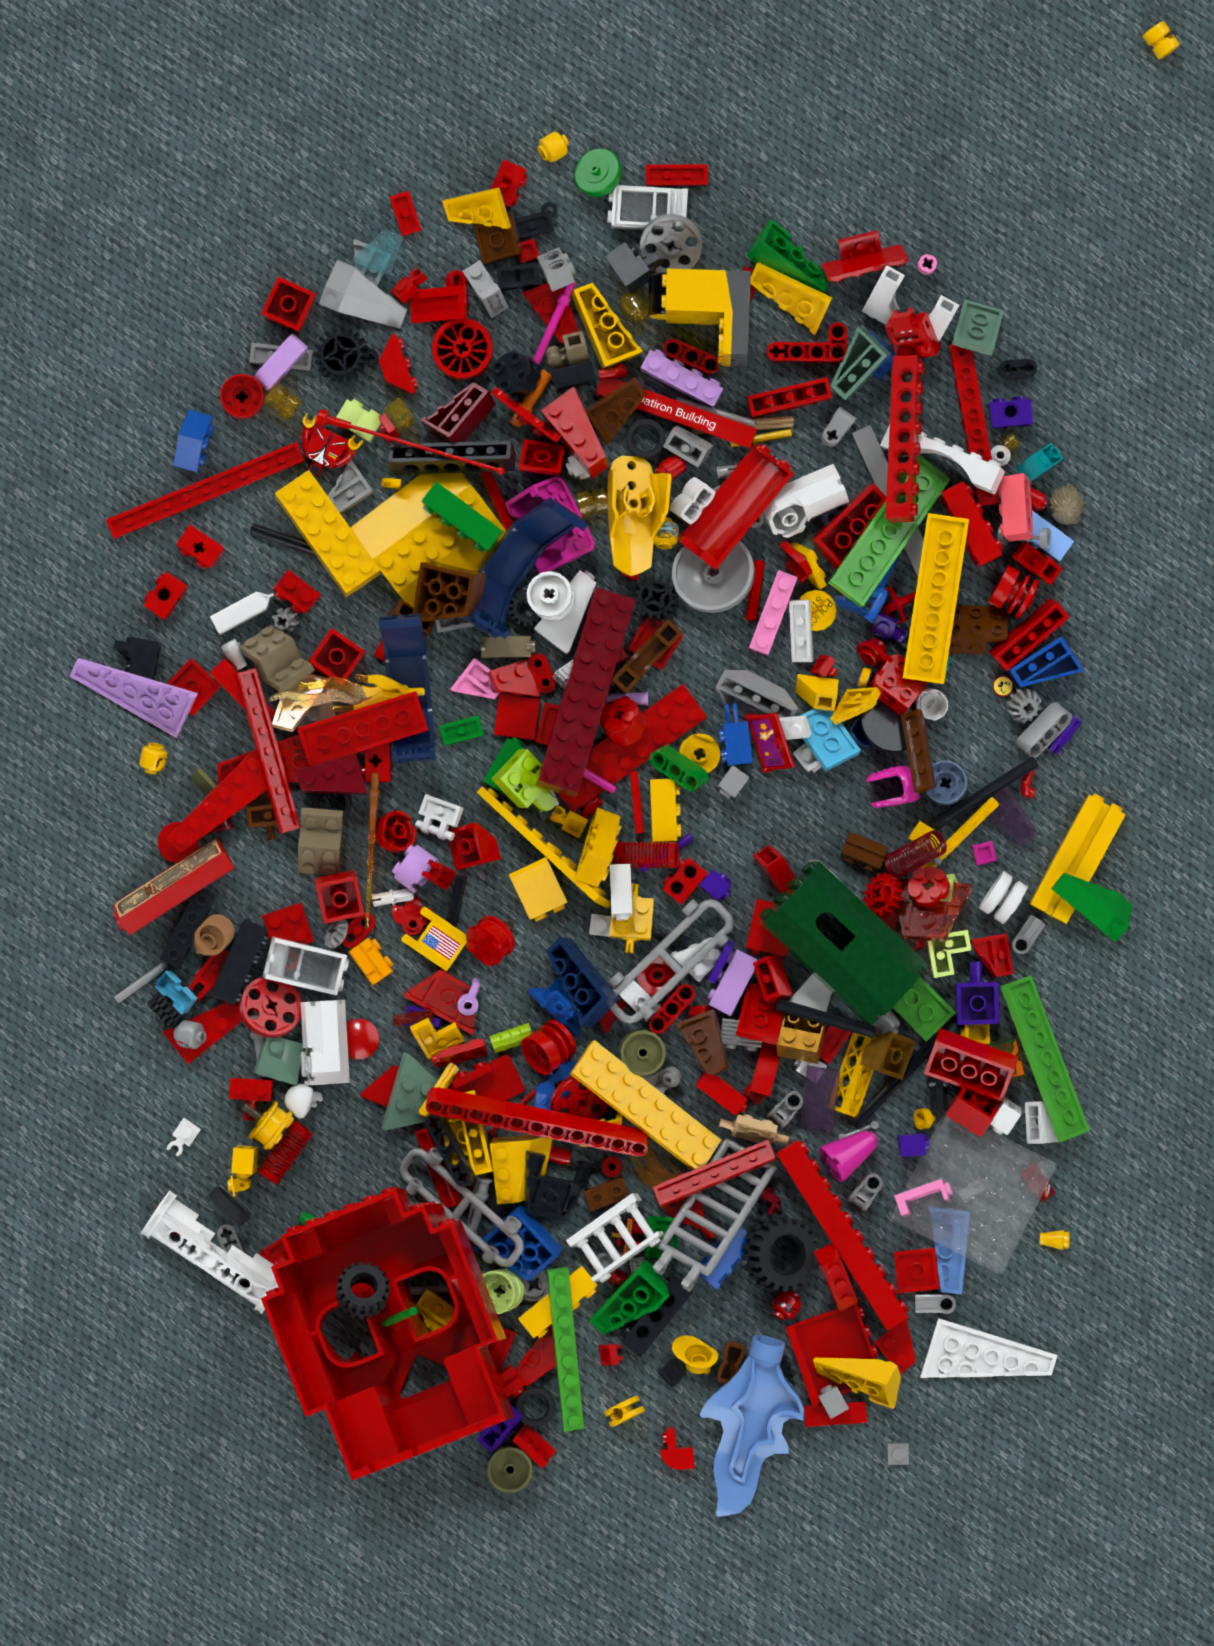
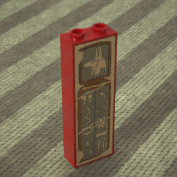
(172, 886)

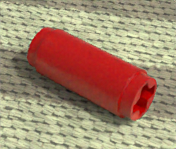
(559, 1155)

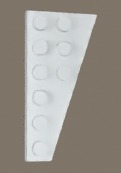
(973, 1353)

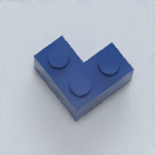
(193, 440)

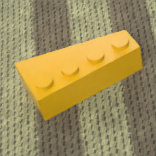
(605, 331)
(598, 848)

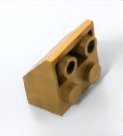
(800, 1039)

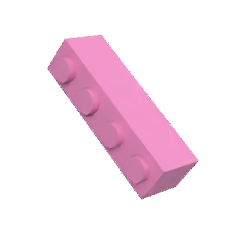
(773, 613)

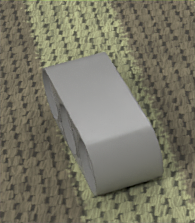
(1044, 730)

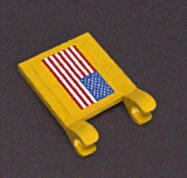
(439, 941)

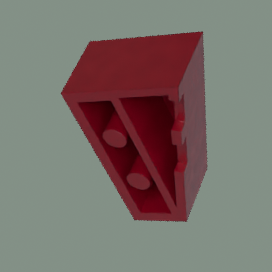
(461, 415)

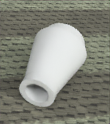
(233, 654)

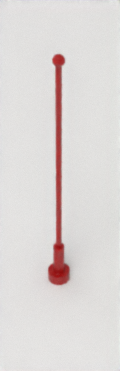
(324, 418)

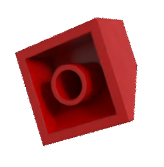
(542, 458)

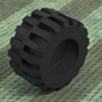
(362, 1306)

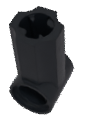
(938, 1094)

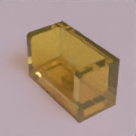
(399, 415)

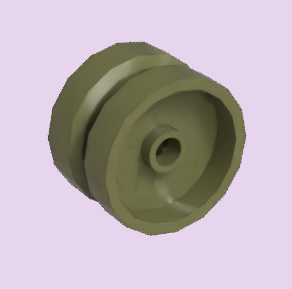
(642, 1039)
(509, 1456)

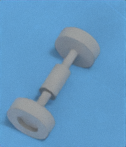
(1044, 538)

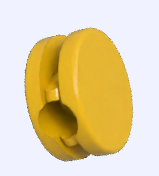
(624, 1411)

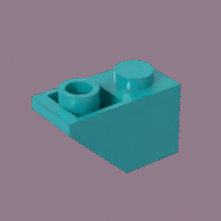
(1040, 462)

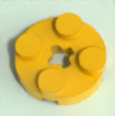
(709, 748)

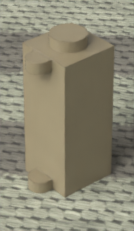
(507, 648)

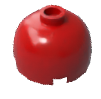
(395, 832)

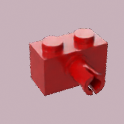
(250, 1091)

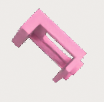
(903, 1198)

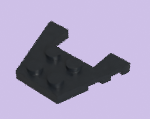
(552, 1195)

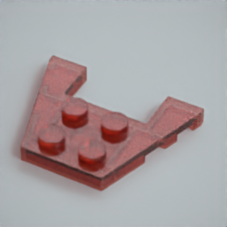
(931, 922)

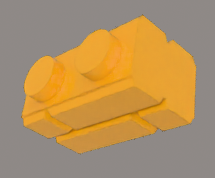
(371, 960)

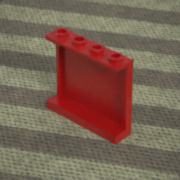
(829, 1336)

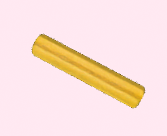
(443, 1082)

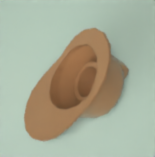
(213, 935)

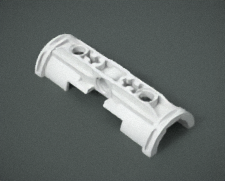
(176, 1217)

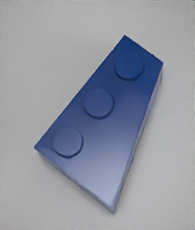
(1046, 664)
(729, 1259)

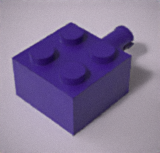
(976, 1000)

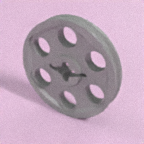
(669, 235)

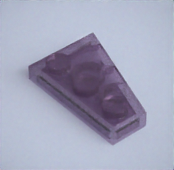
(1011, 817)

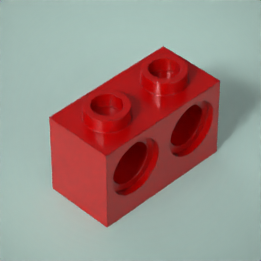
(688, 884)

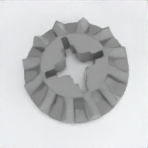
(336, 933)
(536, 1294)

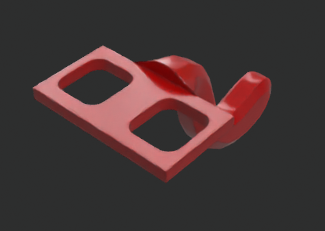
(898, 604)

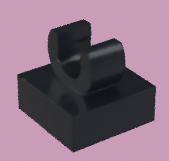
(672, 1373)

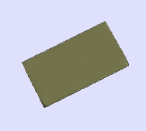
(203, 781)

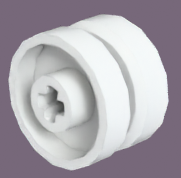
(542, 587)
(1006, 899)

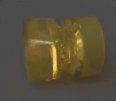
(282, 401)
(592, 502)

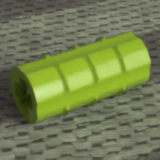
(510, 1037)

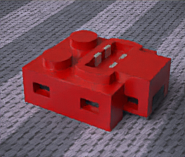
(912, 334)

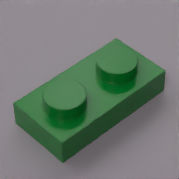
(461, 730)

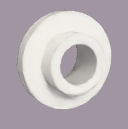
(1004, 450)

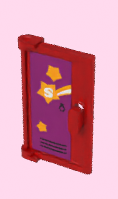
(771, 749)

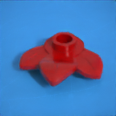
(410, 913)

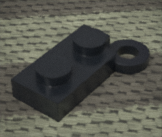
(536, 223)

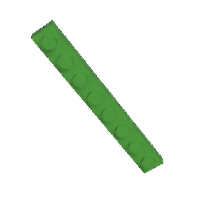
(565, 1349)

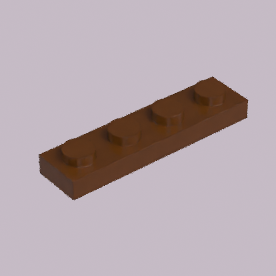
(918, 751)

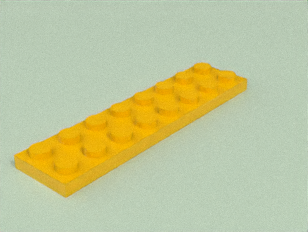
(935, 598)
(645, 1106)

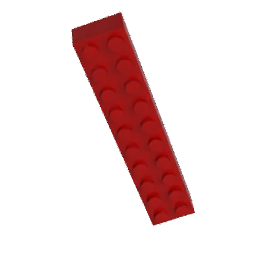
(840, 1232)

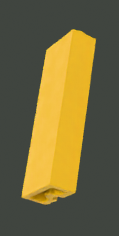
(1078, 853)

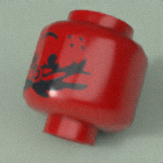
(786, 1305)

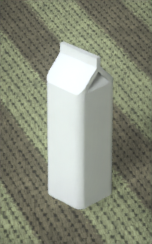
(241, 611)

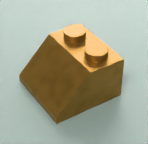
(889, 1054)

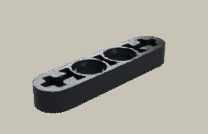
(447, 1152)

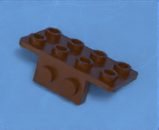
(975, 627)

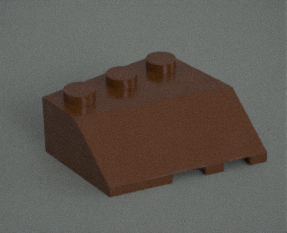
(447, 591)

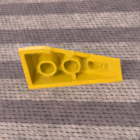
(869, 1376)

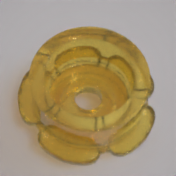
(1011, 442)

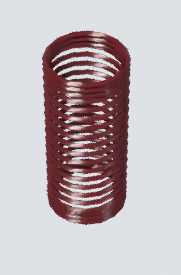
(902, 861)

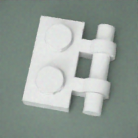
(442, 811)

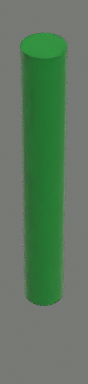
(399, 1316)

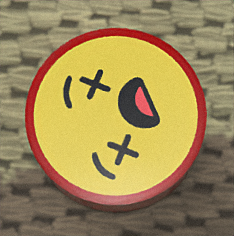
(1002, 686)

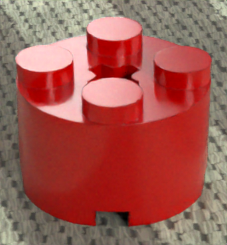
(623, 721)

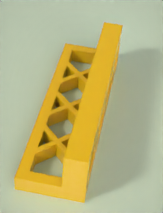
(859, 1077)

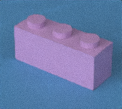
(732, 982)

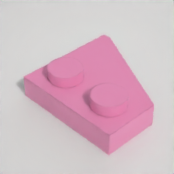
(475, 681)

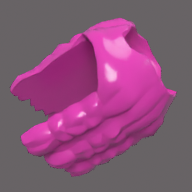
(905, 776)

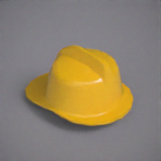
(695, 1354)

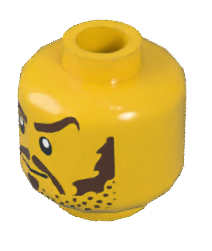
(153, 758)

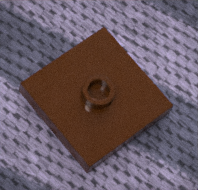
(497, 243)

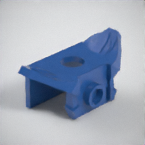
(558, 1004)
(545, 1091)

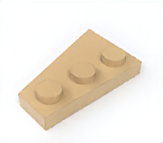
(289, 712)

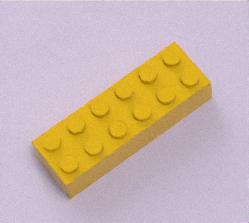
(327, 533)

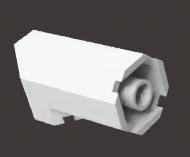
(805, 500)
(325, 1042)

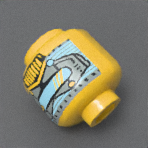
(667, 535)

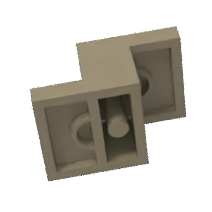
(276, 658)
(320, 841)

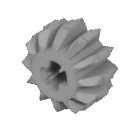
(1024, 705)

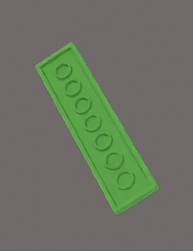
(884, 540)
(1045, 1058)

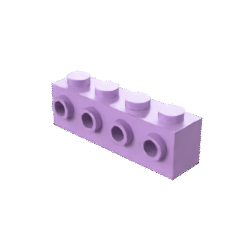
(686, 381)

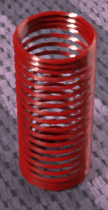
(619, 854)
(306, 1135)

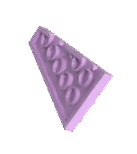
(149, 699)

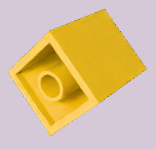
(538, 889)

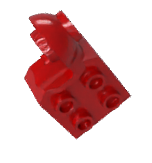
(895, 690)

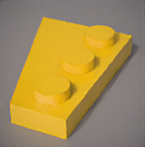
(479, 208)

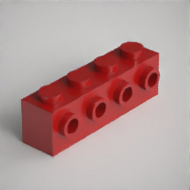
(1029, 634)

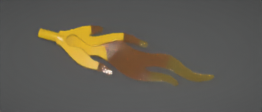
(348, 692)

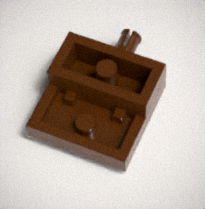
(262, 815)

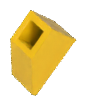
(817, 691)

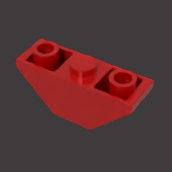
(396, 367)

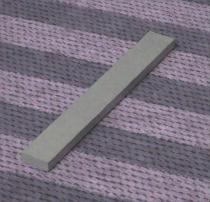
(878, 468)

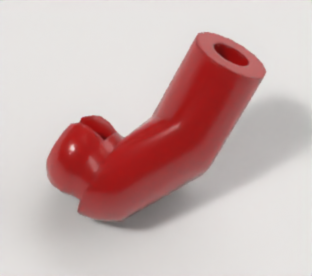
(615, 372)
(1026, 790)

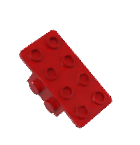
(861, 255)
(491, 1080)

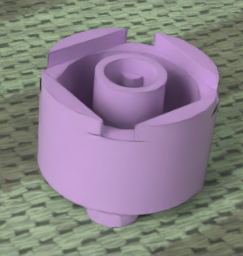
(411, 868)

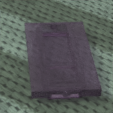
(819, 1098)

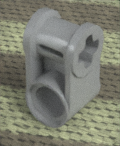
(839, 424)
(785, 1109)
(865, 1192)

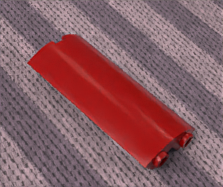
(736, 505)

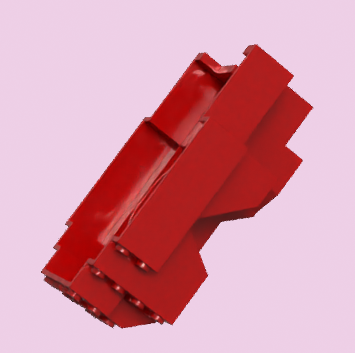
(364, 1396)

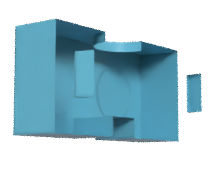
(181, 996)

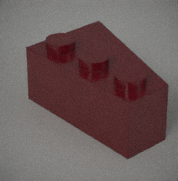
(333, 777)

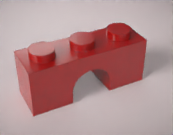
(836, 1277)

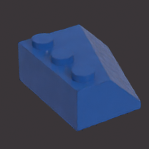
(539, 1245)

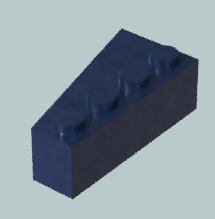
(585, 986)

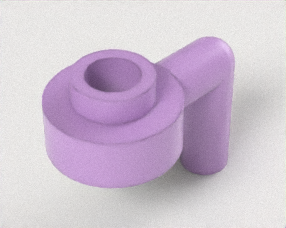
(470, 997)

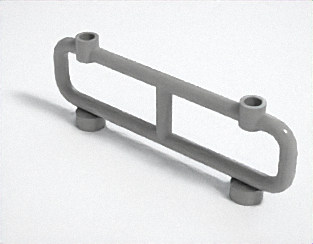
(692, 911)
(509, 1226)

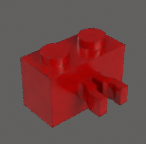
(509, 180)

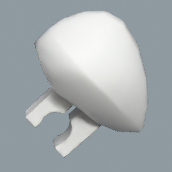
(300, 1099)

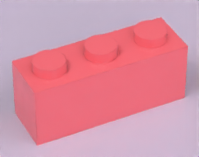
(1016, 507)

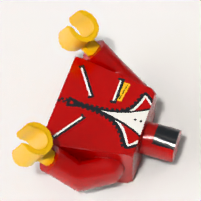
(326, 447)

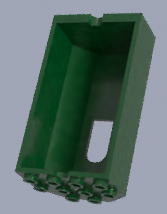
(870, 970)

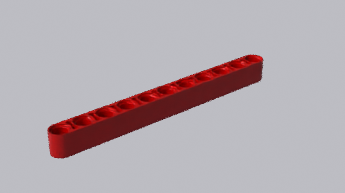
(536, 1121)

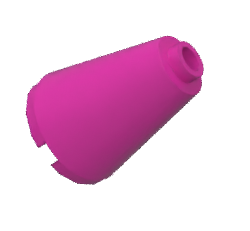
(847, 1153)

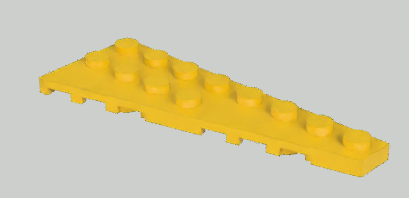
(549, 850)

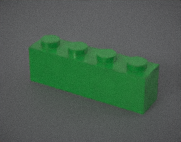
(461, 516)

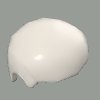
(932, 703)

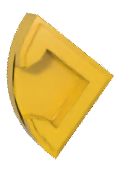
(391, 483)

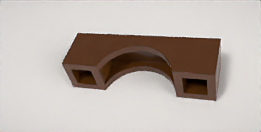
(646, 656)

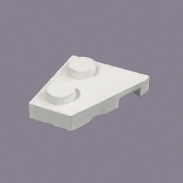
(704, 965)

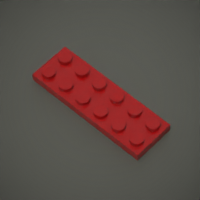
(363, 728)

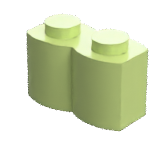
(354, 413)

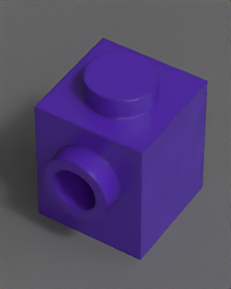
(716, 885)

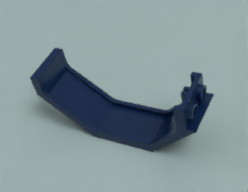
(515, 557)
(408, 665)

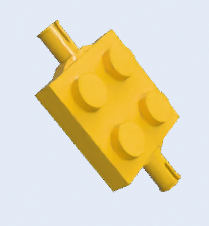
(636, 927)

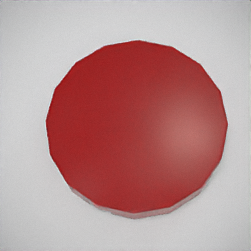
(168, 850)

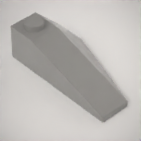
(355, 295)

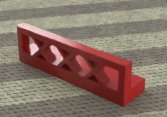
(447, 1193)

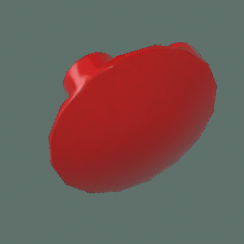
(361, 1038)

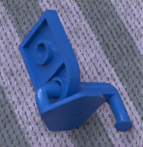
(878, 596)

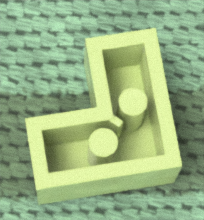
(940, 952)

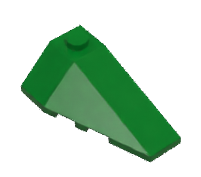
(777, 252)
(1100, 906)
(637, 1296)

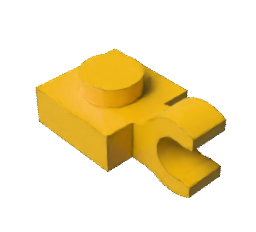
(571, 822)

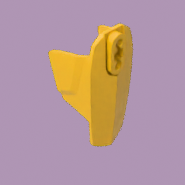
(635, 513)

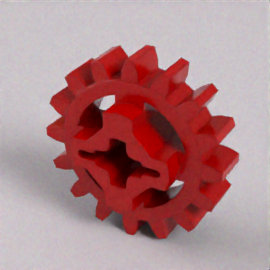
(883, 895)

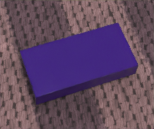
(721, 961)

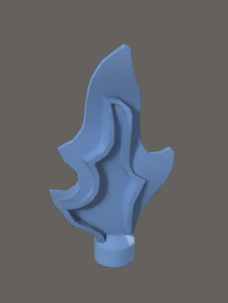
(752, 1421)

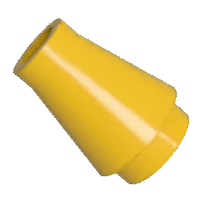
(1055, 1239)

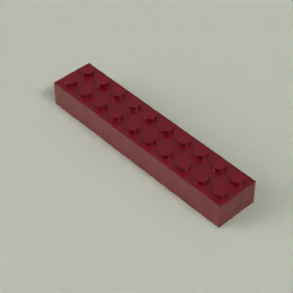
(585, 692)

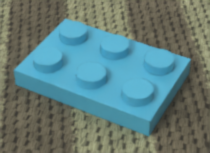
(829, 742)

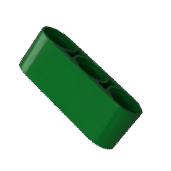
(679, 768)

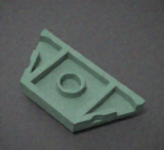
(407, 1094)

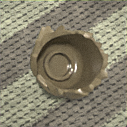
(1066, 505)

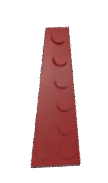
(227, 798)

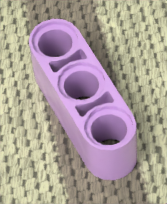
(280, 362)

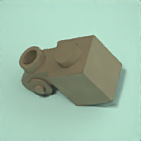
(572, 353)

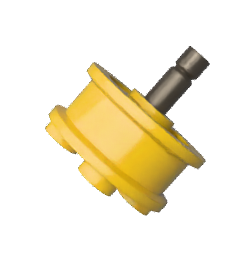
(269, 1124)

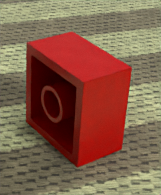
(289, 305)
(336, 655)
(339, 896)
(972, 1110)

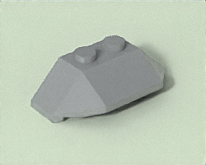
(754, 694)

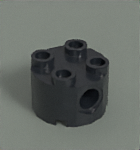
(516, 374)

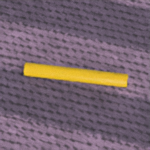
(769, 436)

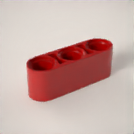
(684, 349)
(681, 1004)

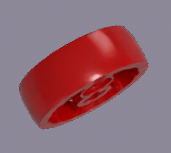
(467, 324)

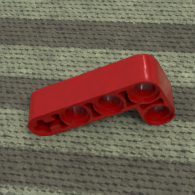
(806, 347)

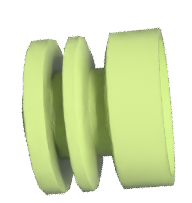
(509, 1282)

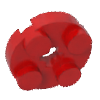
(925, 876)

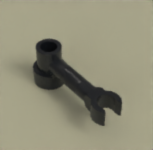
(680, 944)

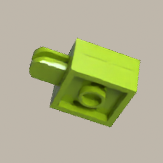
(518, 782)

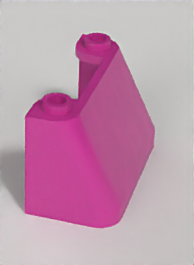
(570, 546)

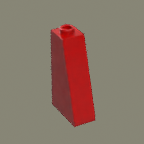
(225, 675)

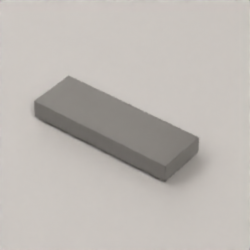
(262, 352)

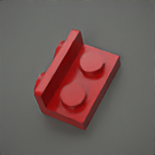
(297, 592)
(534, 1445)

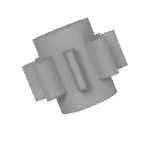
(290, 617)

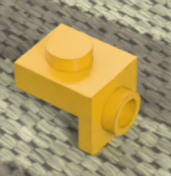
(977, 1032)

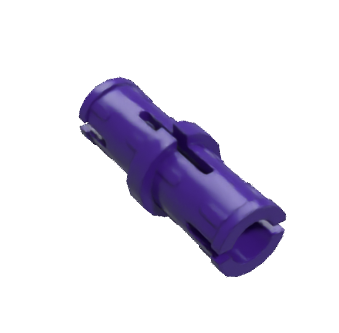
(1065, 736)

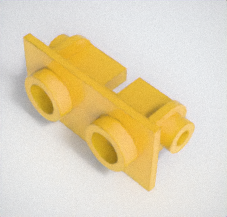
(238, 1184)

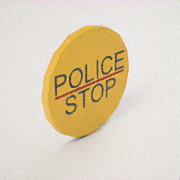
(822, 609)

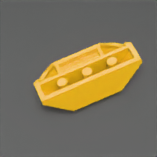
(474, 1143)

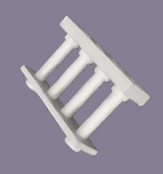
(614, 1217)

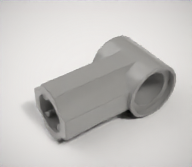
(1028, 934)
(931, 1303)

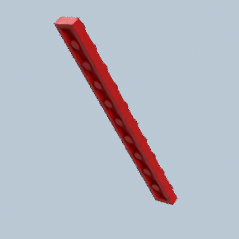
(205, 490)

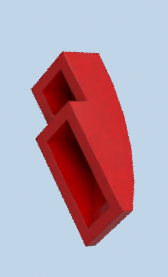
(765, 1070)

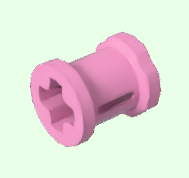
(929, 258)

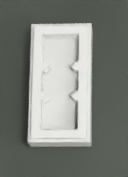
(637, 997)

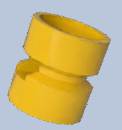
(1161, 40)

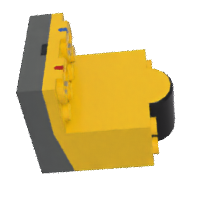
(706, 299)

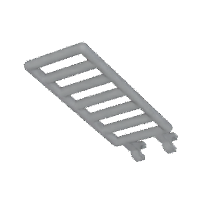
(696, 1267)

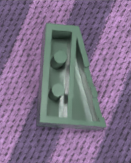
(860, 362)

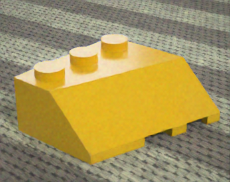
(509, 1164)

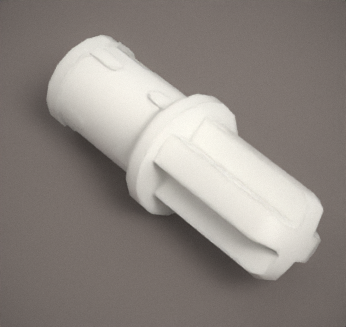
(393, 897)

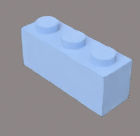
(1059, 541)

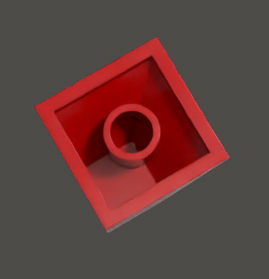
(473, 846)

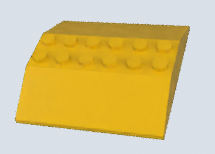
(404, 534)

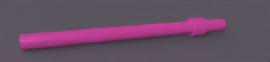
(563, 301)

